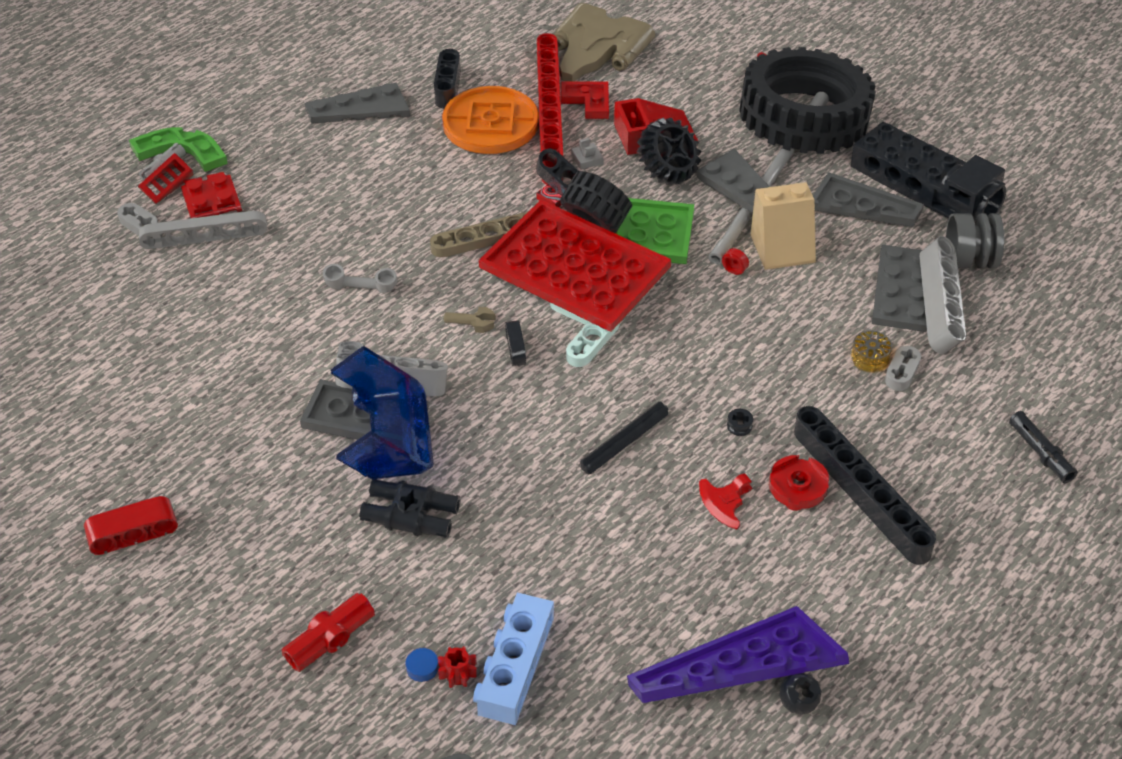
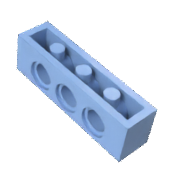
(506, 701)

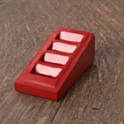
(172, 161)

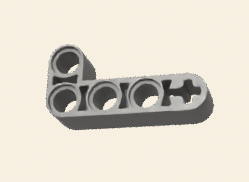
(430, 373)

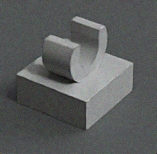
(586, 154)

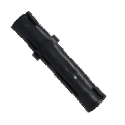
(1063, 468)

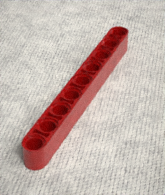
(549, 95)

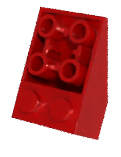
(635, 114)

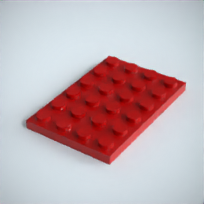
(575, 264)

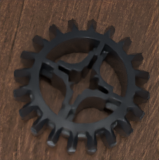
(669, 151)

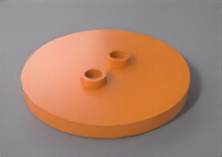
(490, 119)

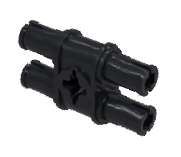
(410, 508)

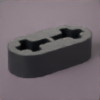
(515, 343)

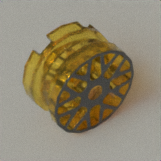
(871, 353)

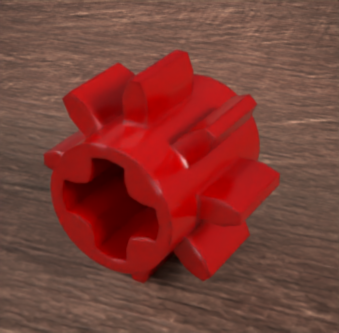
(457, 666)

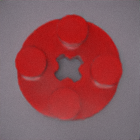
(794, 495)

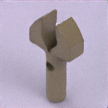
(475, 319)

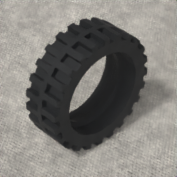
(800, 124)

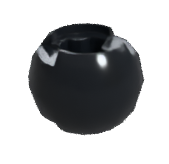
(789, 695)

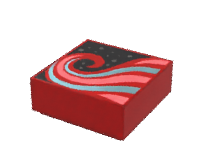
(549, 195)

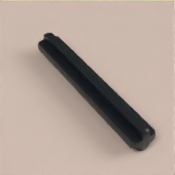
(624, 437)

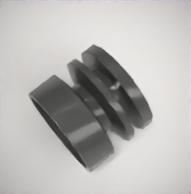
(978, 240)

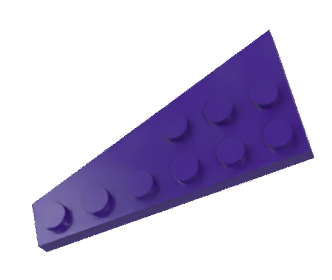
(762, 651)

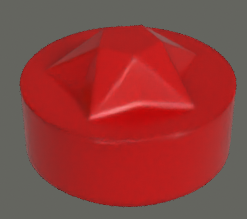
(735, 261)

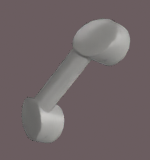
(335, 278)

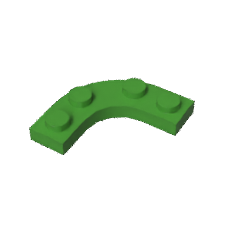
(197, 144)

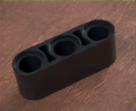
(447, 77)
(553, 175)

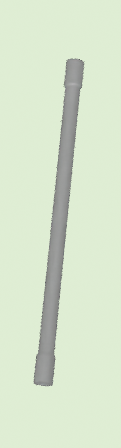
(769, 177)

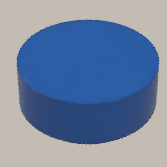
(422, 664)

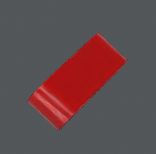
(130, 524)

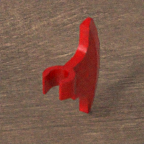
(725, 500)

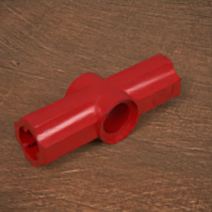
(328, 631)

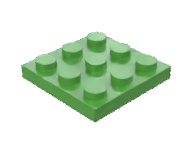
(660, 227)

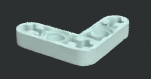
(591, 347)

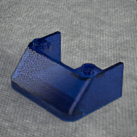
(398, 418)

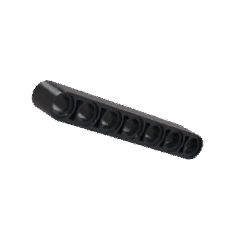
(865, 485)

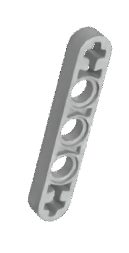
(191, 236)

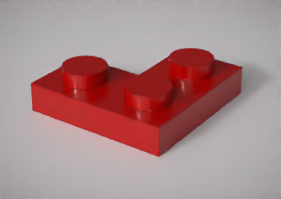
(591, 93)

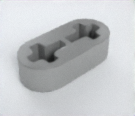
(133, 223)
(908, 370)

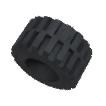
(596, 201)

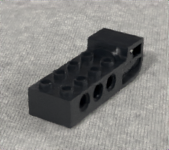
(929, 173)

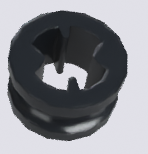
(737, 429)

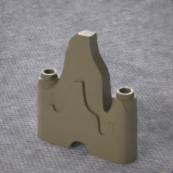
(596, 38)

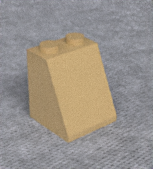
(784, 225)

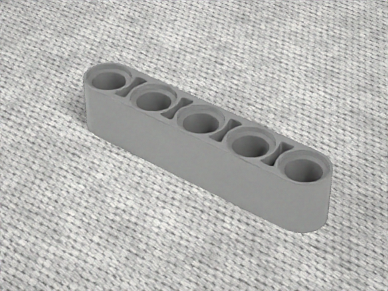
(942, 295)

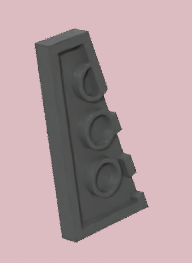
(370, 102)
(732, 178)
(857, 200)

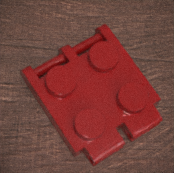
(210, 194)

